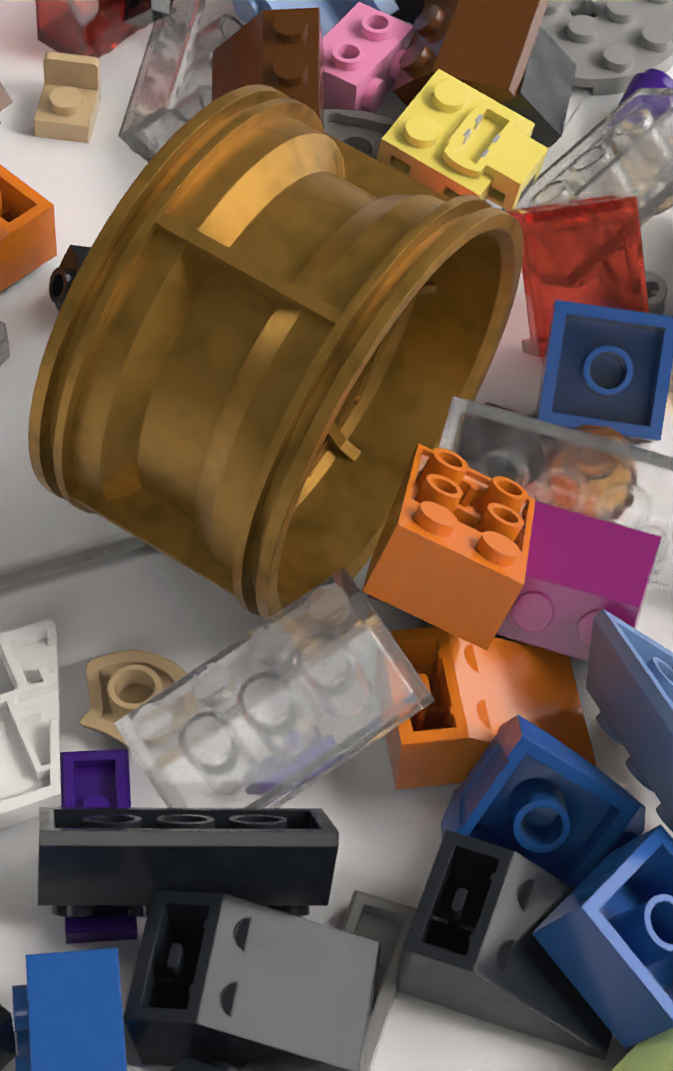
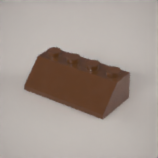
(474, 42)
(276, 51)

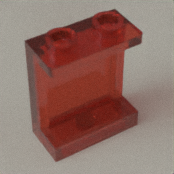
(580, 255)

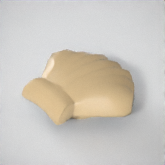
(122, 684)

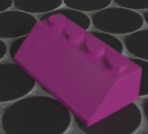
(574, 573)

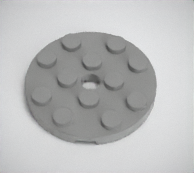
(616, 43)

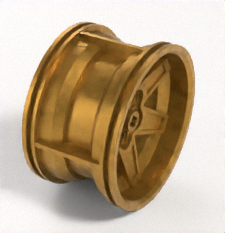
(267, 347)

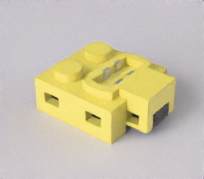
(463, 144)

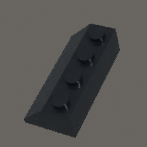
(127, 852)

